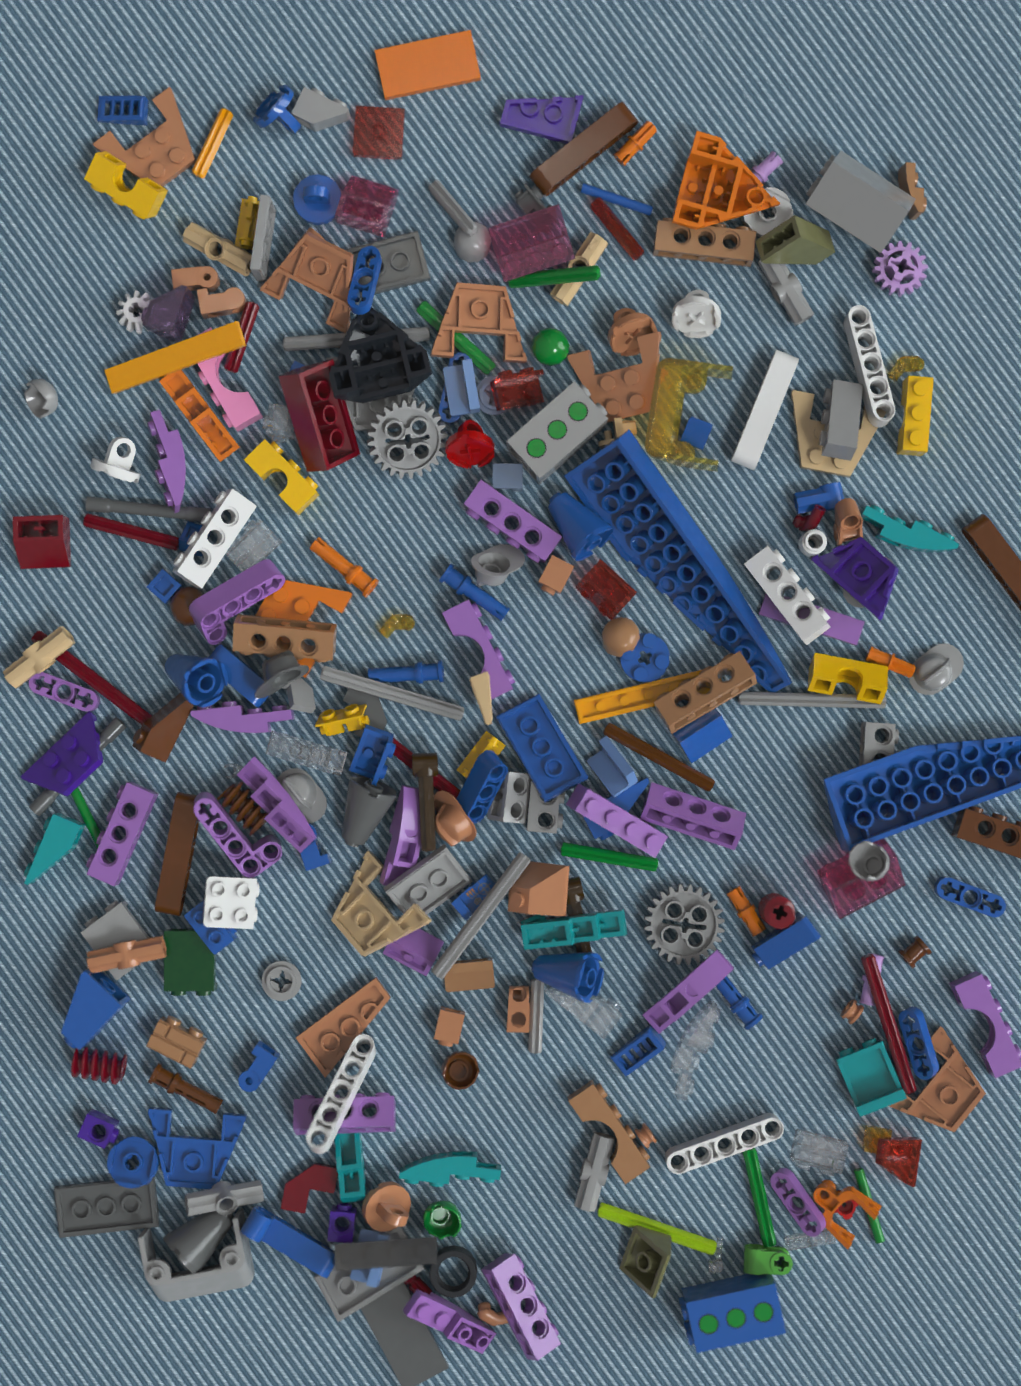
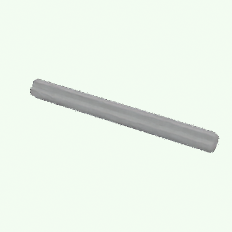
(335, 340)
(392, 693)
(805, 700)
(480, 915)

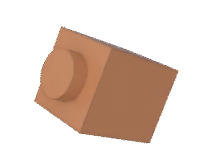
(555, 576)
(449, 1026)

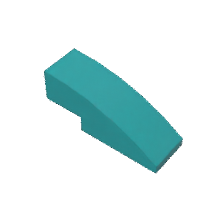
(350, 1167)

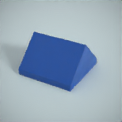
(702, 735)

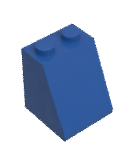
(92, 1008)

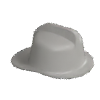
(496, 564)
(936, 669)
(304, 793)

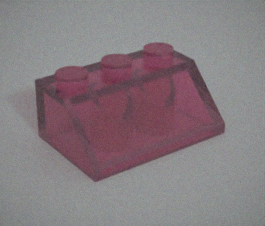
(531, 243)
(850, 892)

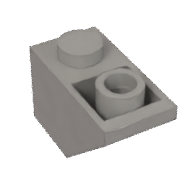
(318, 112)

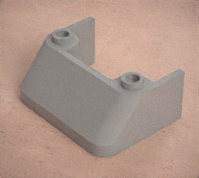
(233, 1272)

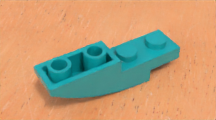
(916, 537)
(439, 1166)

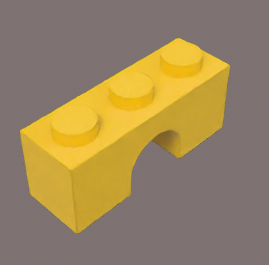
(107, 176)
(917, 402)
(267, 460)
(867, 678)

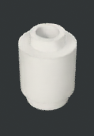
(819, 539)

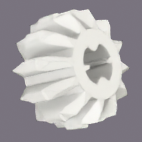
(129, 307)

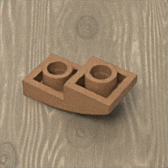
(907, 182)

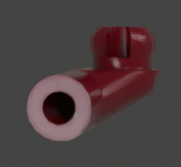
(810, 521)

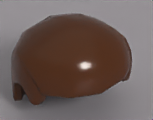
(181, 602)
(460, 1070)

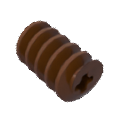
(244, 807)

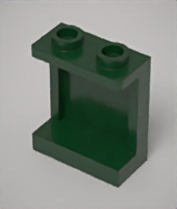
(188, 964)

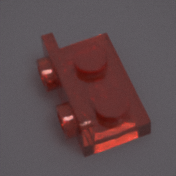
(517, 389)
(605, 589)

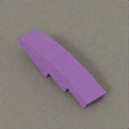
(841, 626)
(281, 809)

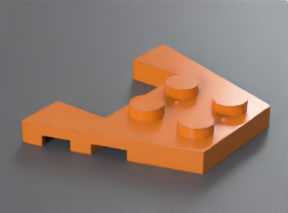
(299, 602)

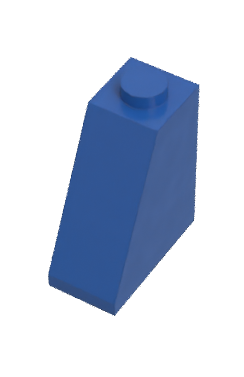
(784, 942)

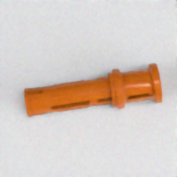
(352, 573)

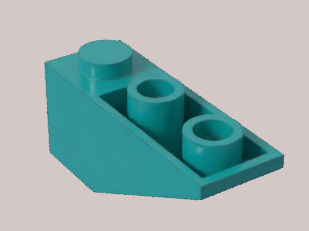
(58, 841)

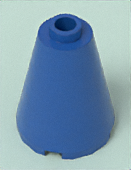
(578, 525)
(197, 678)
(571, 973)

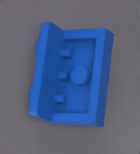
(372, 753)
(213, 937)

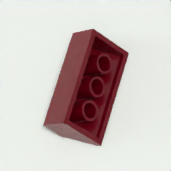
(318, 418)

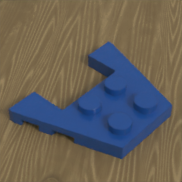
(194, 1160)

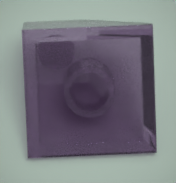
(169, 314)

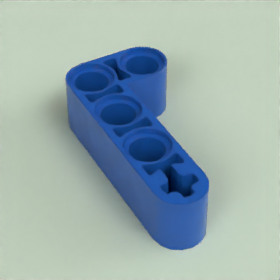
(289, 1240)

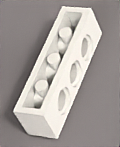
(240, 511)
(807, 628)

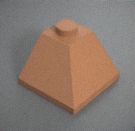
(540, 890)

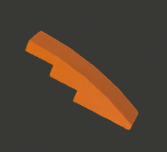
(199, 414)

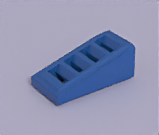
(139, 119)
(641, 1037)

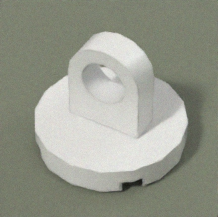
(696, 315)
(117, 465)

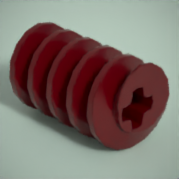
(777, 920)
(98, 1066)

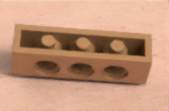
(716, 252)
(295, 630)
(700, 704)

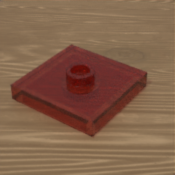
(378, 132)

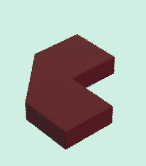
(315, 1177)

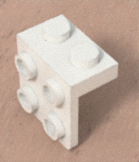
(230, 902)

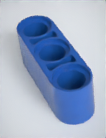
(239, 674)
(482, 785)

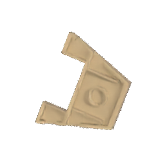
(808, 438)
(366, 919)

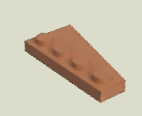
(333, 1033)

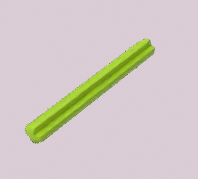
(677, 1235)

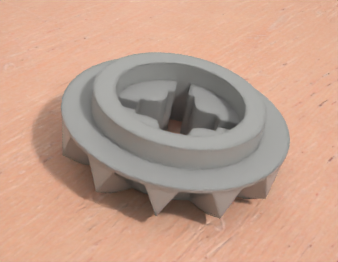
(289, 989)

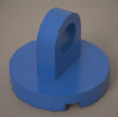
(275, 108)
(317, 199)

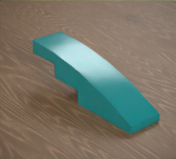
(573, 929)

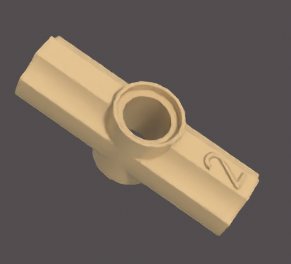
(207, 243)
(587, 256)
(39, 657)

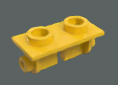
(247, 223)
(332, 720)
(486, 742)

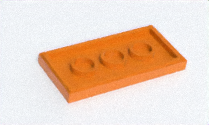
(427, 65)

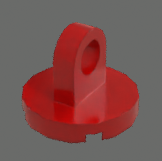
(469, 446)

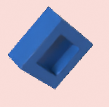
(164, 586)

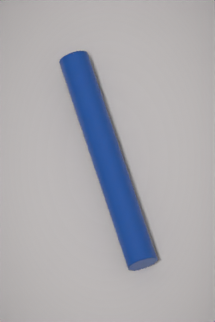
(617, 199)

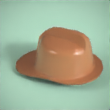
(451, 820)

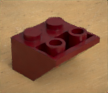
(42, 541)

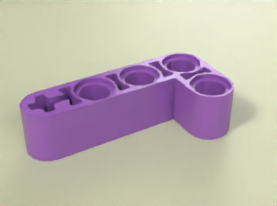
(233, 597)
(233, 832)

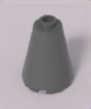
(364, 808)
(198, 1239)

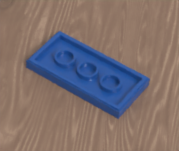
(541, 748)

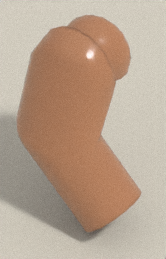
(489, 1316)

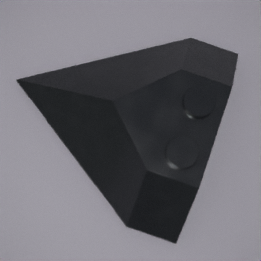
(377, 361)

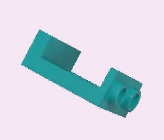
(870, 1077)

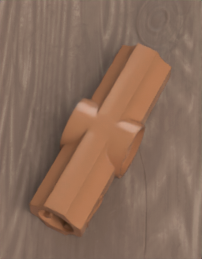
(126, 954)

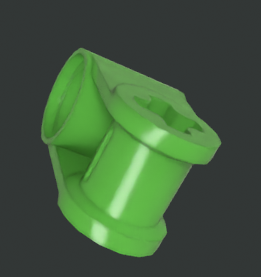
(762, 1260)

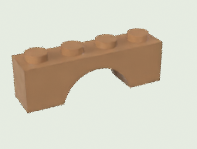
(627, 1157)

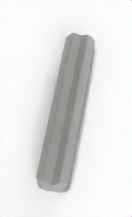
(453, 208)
(536, 1016)

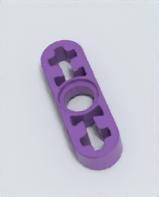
(79, 704)
(796, 1212)

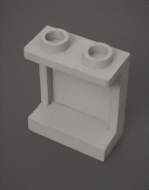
(112, 928)

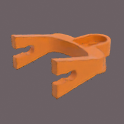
(830, 1199)

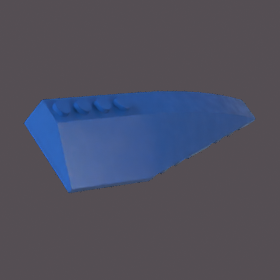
(919, 786)

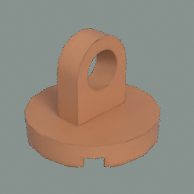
(626, 329)
(386, 1207)

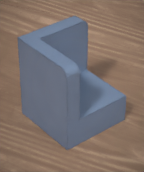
(508, 476)

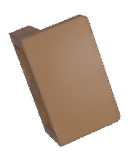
(470, 975)

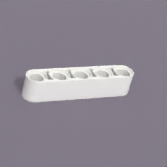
(872, 355)
(765, 410)
(341, 1081)
(736, 1145)

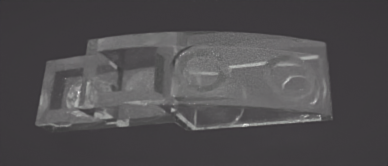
(695, 1038)

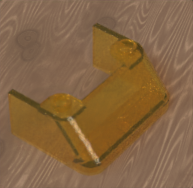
(671, 383)

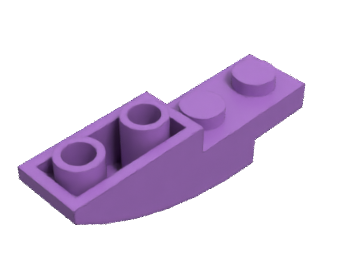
(172, 468)
(232, 717)
(406, 837)
(688, 991)
(450, 1319)

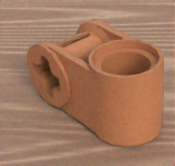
(847, 521)

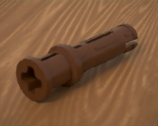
(175, 1084)

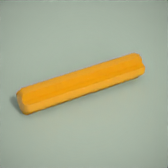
(212, 143)

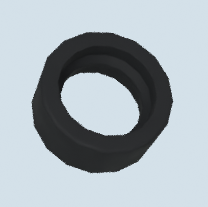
(466, 1286)

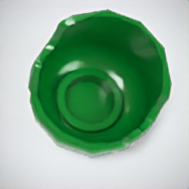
(550, 346)
(442, 1219)

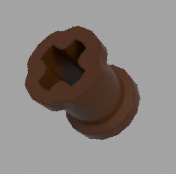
(914, 952)

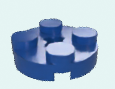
(658, 661)
(147, 1158)

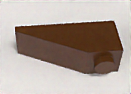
(162, 729)

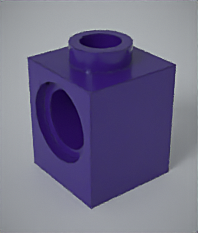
(88, 1131)
(342, 1234)

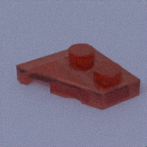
(900, 1157)

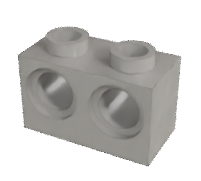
(870, 747)
(511, 799)
(537, 807)

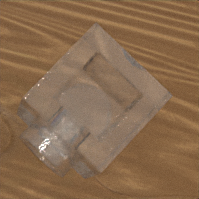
(278, 423)

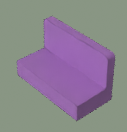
(415, 950)

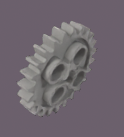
(405, 416)
(688, 902)

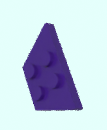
(861, 573)
(69, 759)

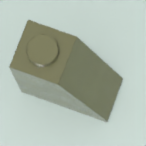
(795, 243)

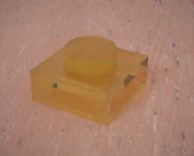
(871, 1137)

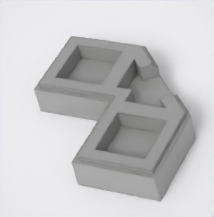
(299, 695)

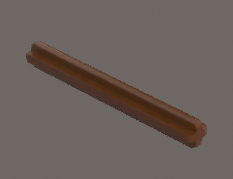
(658, 757)

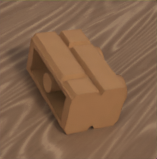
(177, 1041)

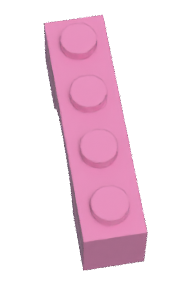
(239, 406)

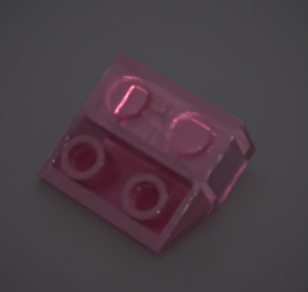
(366, 206)

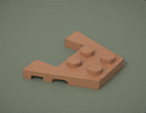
(162, 152)
(321, 268)
(479, 311)
(624, 390)
(949, 1093)

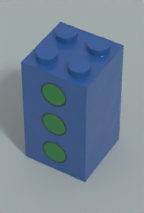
(731, 1311)

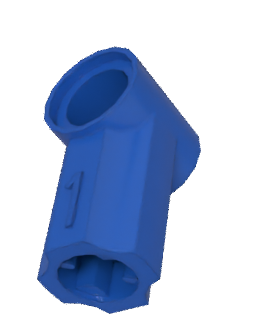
(825, 495)

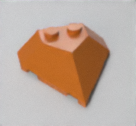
(717, 186)

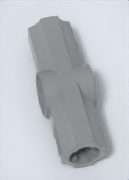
(787, 291)
(594, 1171)
(224, 1197)

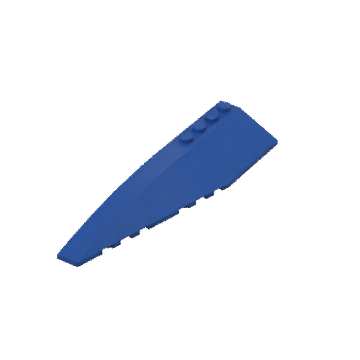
(672, 551)

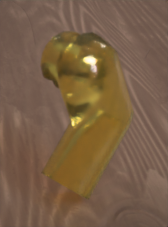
(905, 364)
(397, 622)

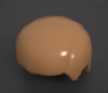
(620, 636)

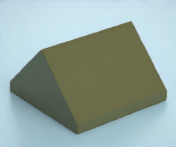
(646, 1258)

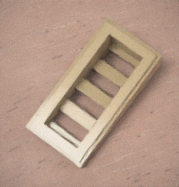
(481, 688)

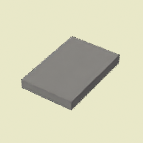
(263, 238)
(429, 882)

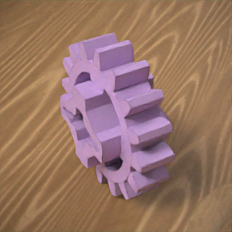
(909, 270)

